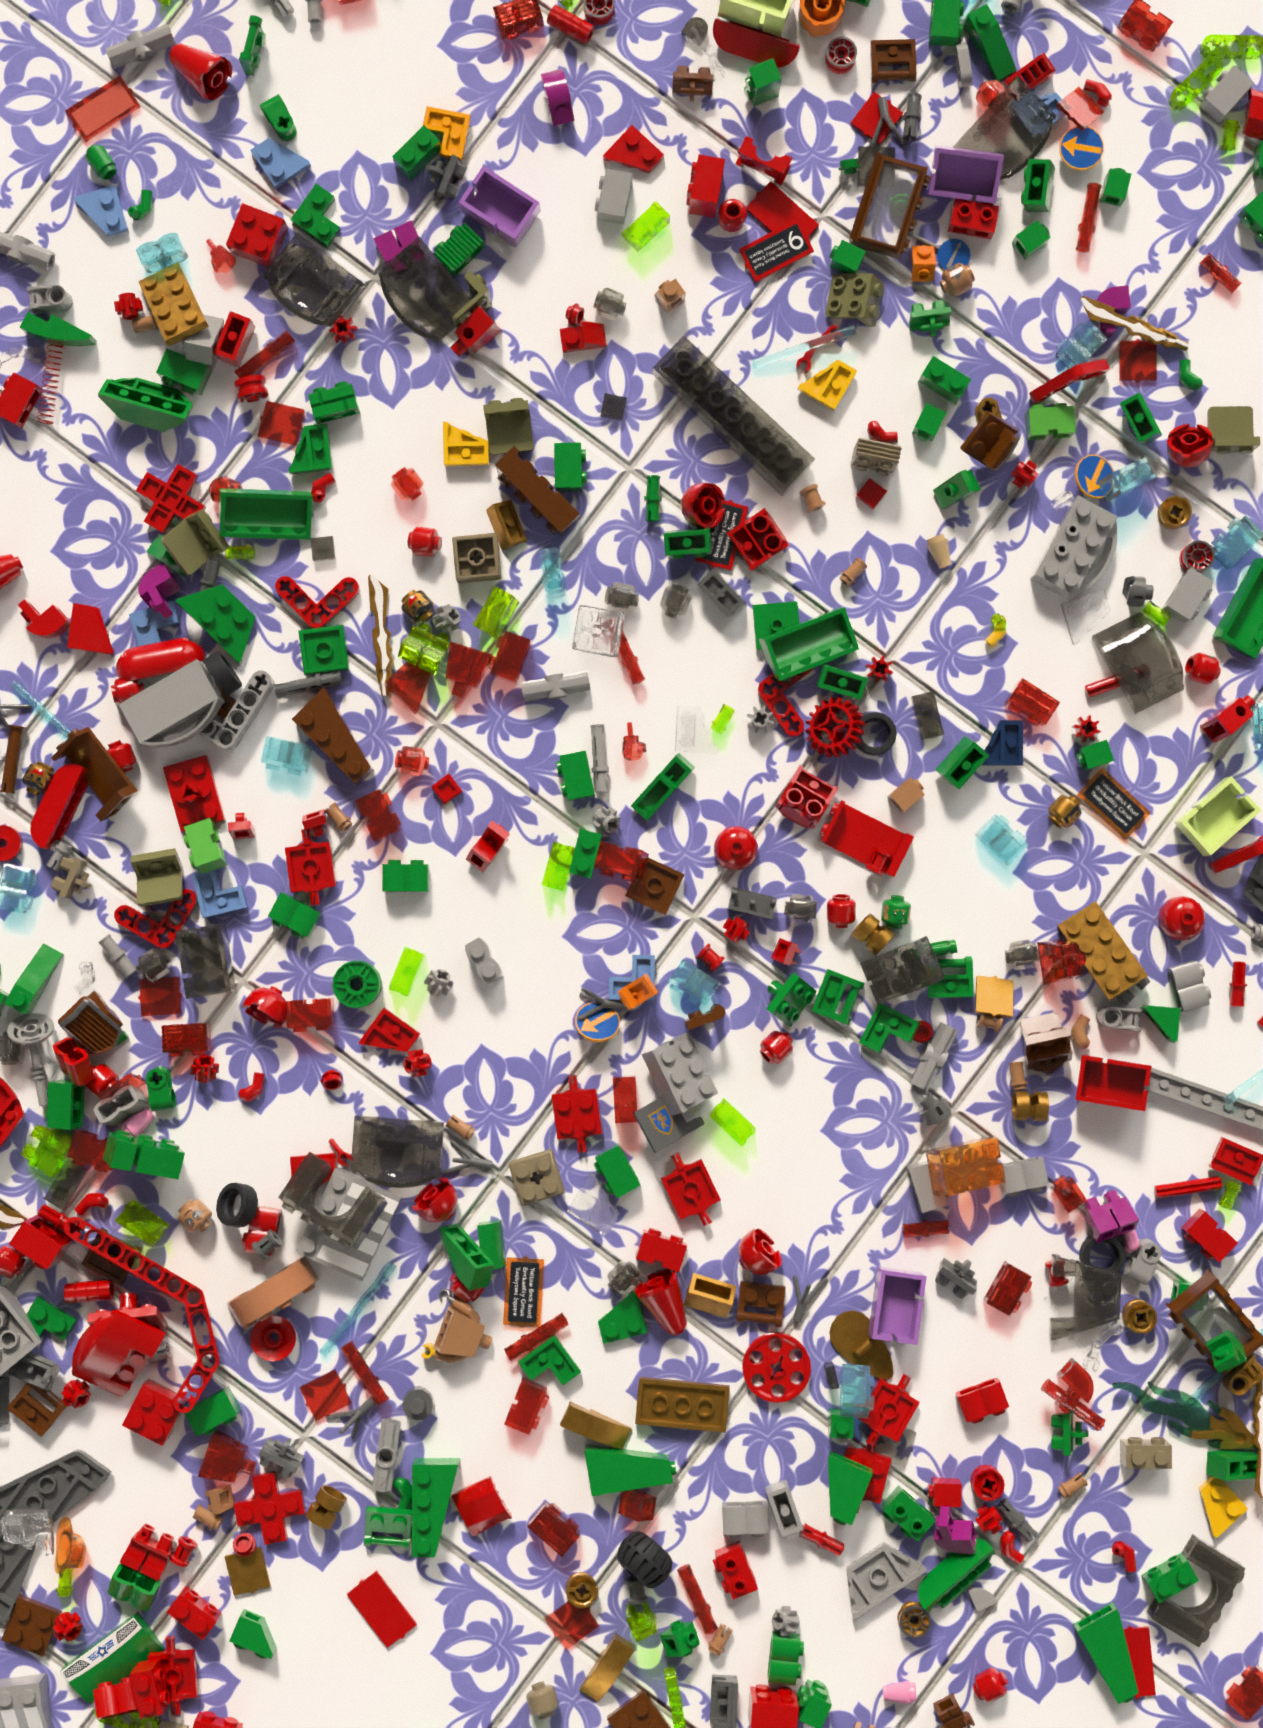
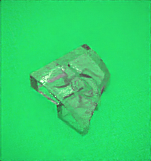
(593, 1206)
(29, 1528)

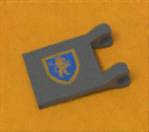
(661, 1127)

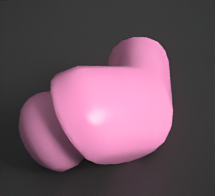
(1131, 1241)

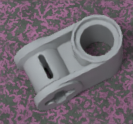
(44, 299)
(1123, 1018)
(1142, 1264)

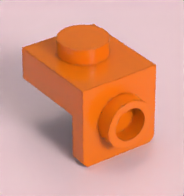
(923, 263)
(637, 992)

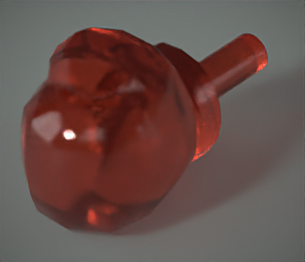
(221, 258)
(631, 746)

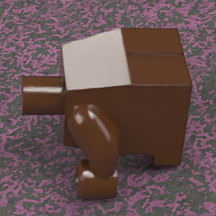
(951, 1713)

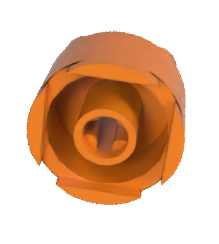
(820, 16)

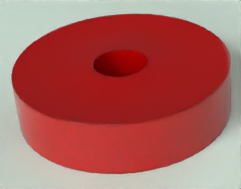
(14, 843)

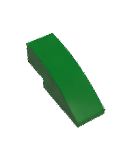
(55, 330)
(662, 786)

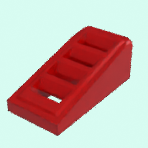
(1045, 64)

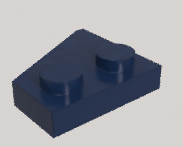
(1006, 744)

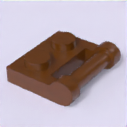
(893, 53)
(698, 1018)
(104, 1267)
(764, 1296)
(34, 1412)

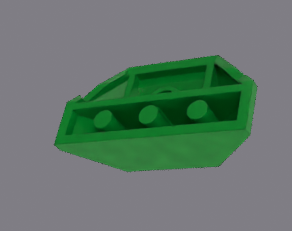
(146, 403)

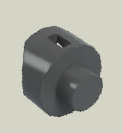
(1137, 592)
(934, 1110)
(418, 1403)

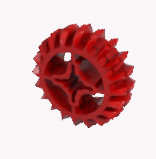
(838, 743)

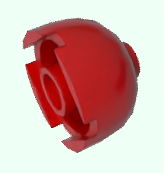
(1189, 445)
(703, 505)
(735, 848)
(1181, 918)
(266, 1006)
(436, 1201)
(757, 1253)

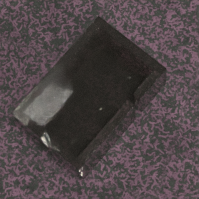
(208, 958)
(902, 972)

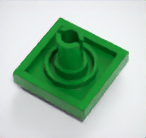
(790, 999)

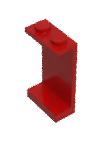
(859, 833)

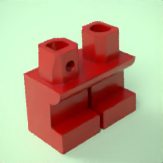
(138, 1550)

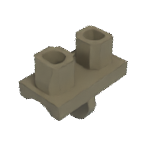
(75, 868)

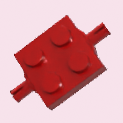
(310, 867)
(577, 1113)
(690, 1189)
(891, 1410)
(878, 1463)
(179, 1671)

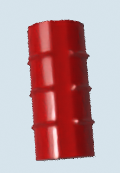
(570, 24)
(88, 1291)

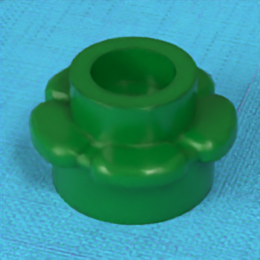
(849, 166)

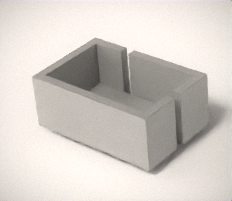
(679, 1074)

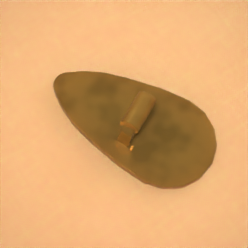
(852, 1341)

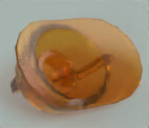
(69, 1547)

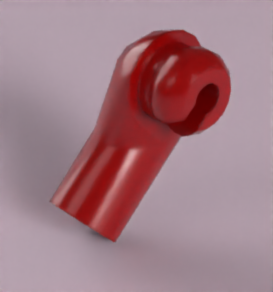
(1099, 89)
(877, 433)
(319, 487)
(254, 1090)
(91, 1200)
(1007, 1547)
(1127, 1553)

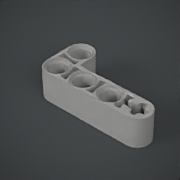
(241, 707)

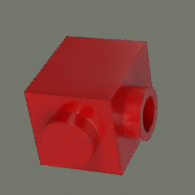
(945, 1492)

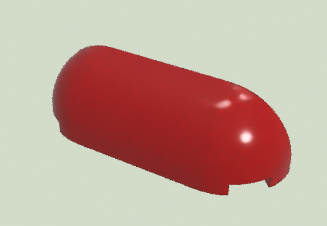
(753, 43)
(158, 658)
(58, 805)

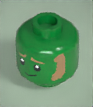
(896, 912)

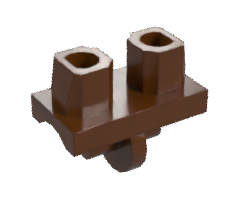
(692, 83)

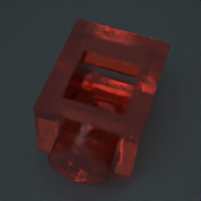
(1071, 1200)

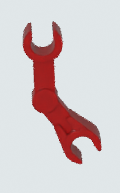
(808, 354)

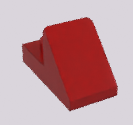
(583, 337)

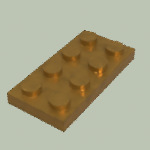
(173, 304)
(1106, 953)
(682, 1404)

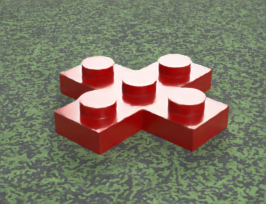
(169, 497)
(269, 1507)

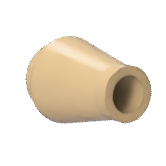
(939, 550)

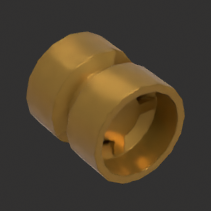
(872, 934)
(1029, 1105)
(327, 1504)

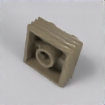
(875, 456)
(465, 548)
(529, 1190)

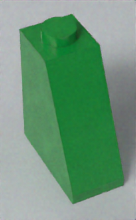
(846, 1487)

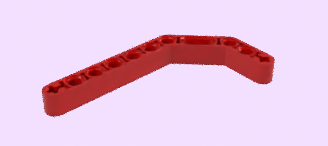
(160, 1285)

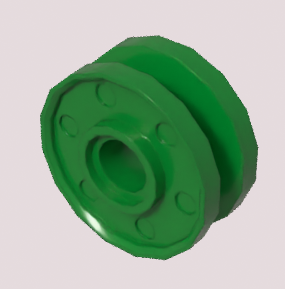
(343, 986)

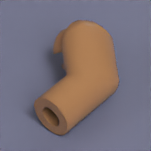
(1078, 1032)

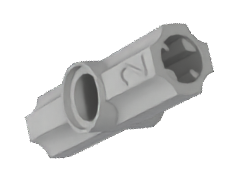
(140, 46)
(25, 251)
(555, 686)
(933, 1056)
(385, 1468)

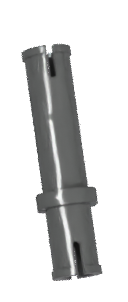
(308, 684)

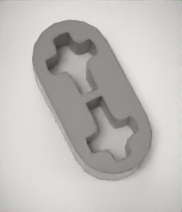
(963, 65)

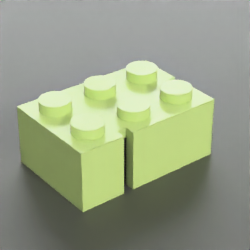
(754, 13)
(1217, 816)

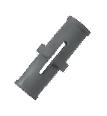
(912, 117)
(1017, 1520)

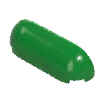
(954, 1576)

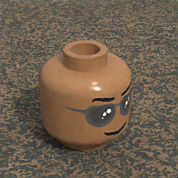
(957, 280)
(195, 1216)

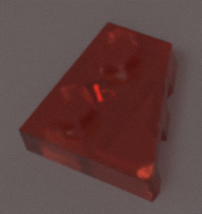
(409, 685)

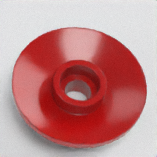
(272, 1349)

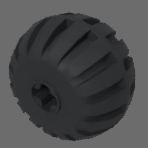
(644, 1559)

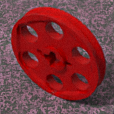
(766, 1370)

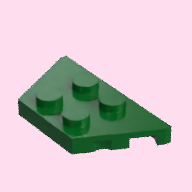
(221, 617)

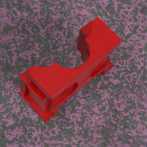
(775, 168)

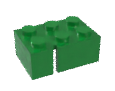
(150, 1156)

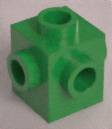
(679, 1639)

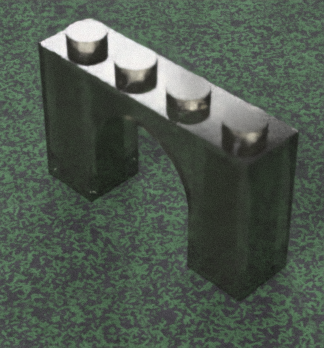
(349, 1227)
(1195, 1622)

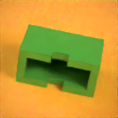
(1050, 420)
(203, 842)

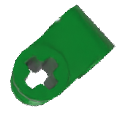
(279, 116)
(160, 1093)

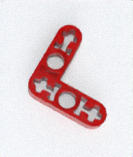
(1074, 374)
(313, 608)
(778, 696)
(1238, 856)
(156, 927)

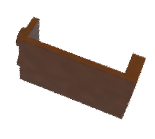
(103, 772)

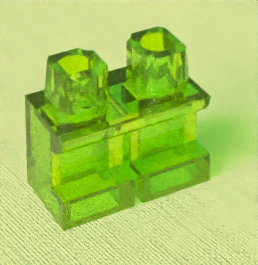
(426, 647)
(51, 1151)

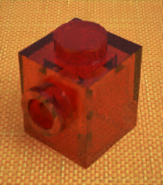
(637, 1505)

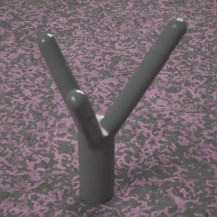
(884, 116)
(10, 706)
(603, 1003)
(466, 1163)
(803, 1300)
(358, 1413)

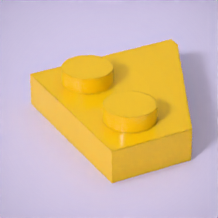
(1220, 1505)

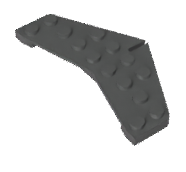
(53, 1487)

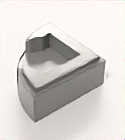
(981, 1597)

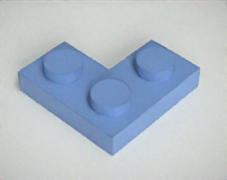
(148, 623)
(216, 901)
(640, 965)

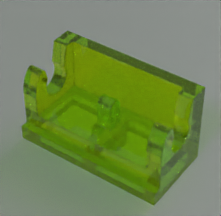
(646, 226)
(496, 613)
(558, 866)
(407, 971)
(732, 1121)
(142, 1223)
(641, 1623)

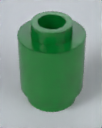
(101, 162)

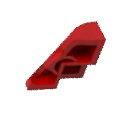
(88, 630)

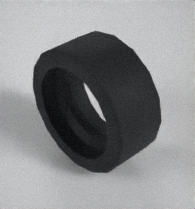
(222, 672)
(891, 729)
(226, 1201)
(1089, 1242)

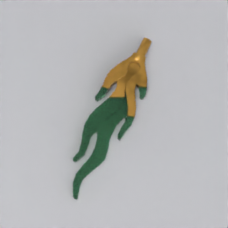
(1202, 1425)

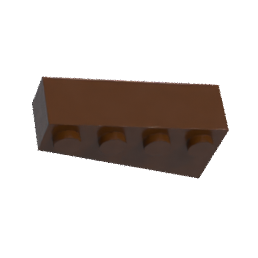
(536, 492)
(329, 731)

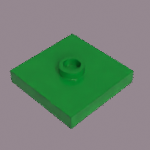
(773, 618)
(323, 650)

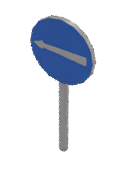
(950, 252)

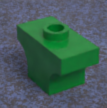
(956, 489)

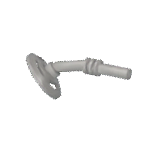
(32, 1039)

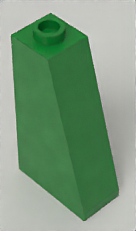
(624, 1469)
(1107, 1645)

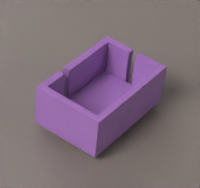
(965, 172)
(499, 206)
(895, 1305)

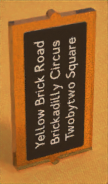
(1113, 803)
(523, 1291)

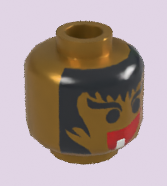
(417, 606)
(38, 777)
(1064, 811)

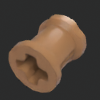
(812, 498)
(989, 1022)

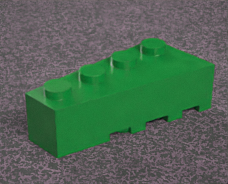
(430, 1500)

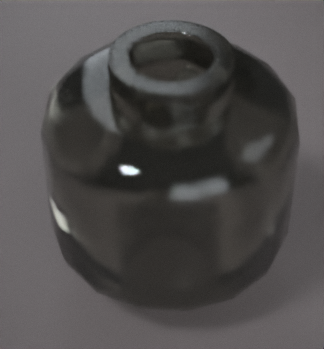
(609, 303)
(621, 597)
(675, 600)
(801, 908)
(1022, 954)
(153, 965)
(10, 1052)
(623, 1278)

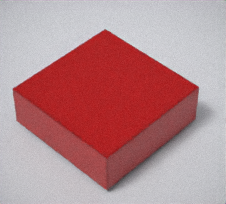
(871, 493)
(446, 789)

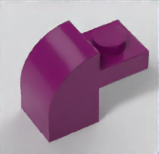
(558, 97)
(1119, 299)
(156, 587)
(954, 1535)

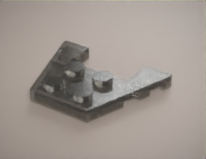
(1095, 1297)

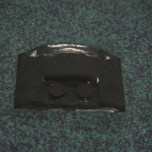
(1012, 126)
(311, 283)
(422, 291)
(1141, 660)
(397, 1150)

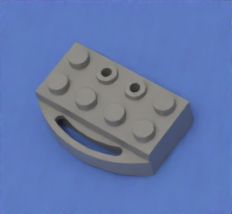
(1077, 549)
(173, 706)

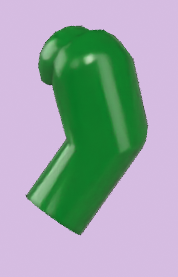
(144, 208)
(1188, 378)
(405, 1490)

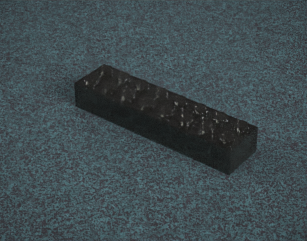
(733, 415)

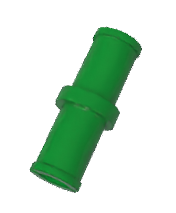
(652, 498)

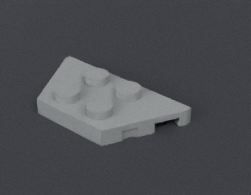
(879, 1576)

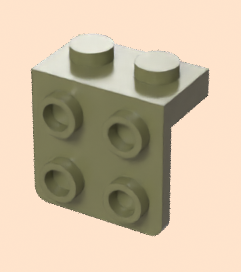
(481, 294)
(855, 298)
(508, 426)
(1232, 429)
(194, 542)
(158, 877)

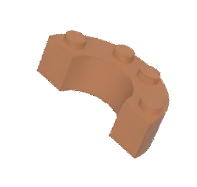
(273, 1293)

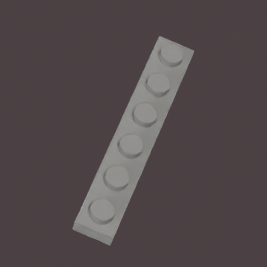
(1205, 1098)

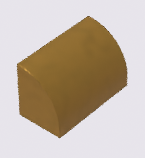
(710, 1295)

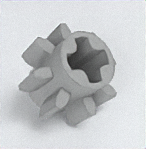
(446, 618)
(762, 712)
(606, 820)
(438, 982)
(785, 1620)

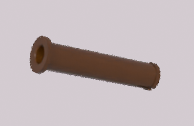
(12, 759)

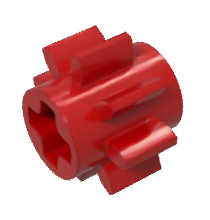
(128, 306)
(343, 336)
(1024, 474)
(878, 675)
(1081, 732)
(736, 929)
(417, 1063)
(204, 1068)
(76, 1393)
(989, 1519)
(67, 1626)

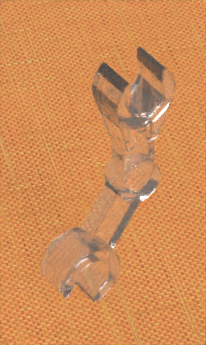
(709, 50)
(27, 353)
(1097, 1343)

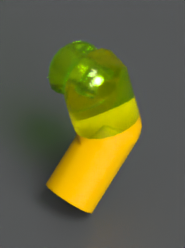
(1000, 627)

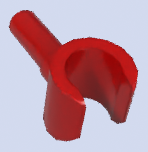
(342, 1156)

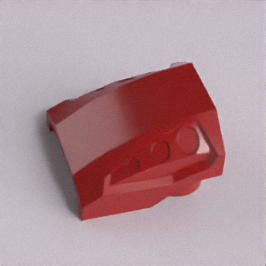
(1254, 119)
(758, 539)
(805, 799)
(481, 1506)

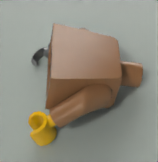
(459, 1332)

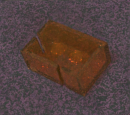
(965, 1166)

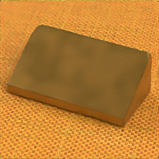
(506, 524)

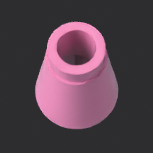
(138, 1123)
(900, 1692)

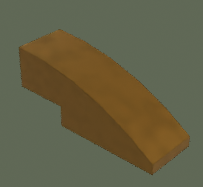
(595, 1426)
(607, 1667)

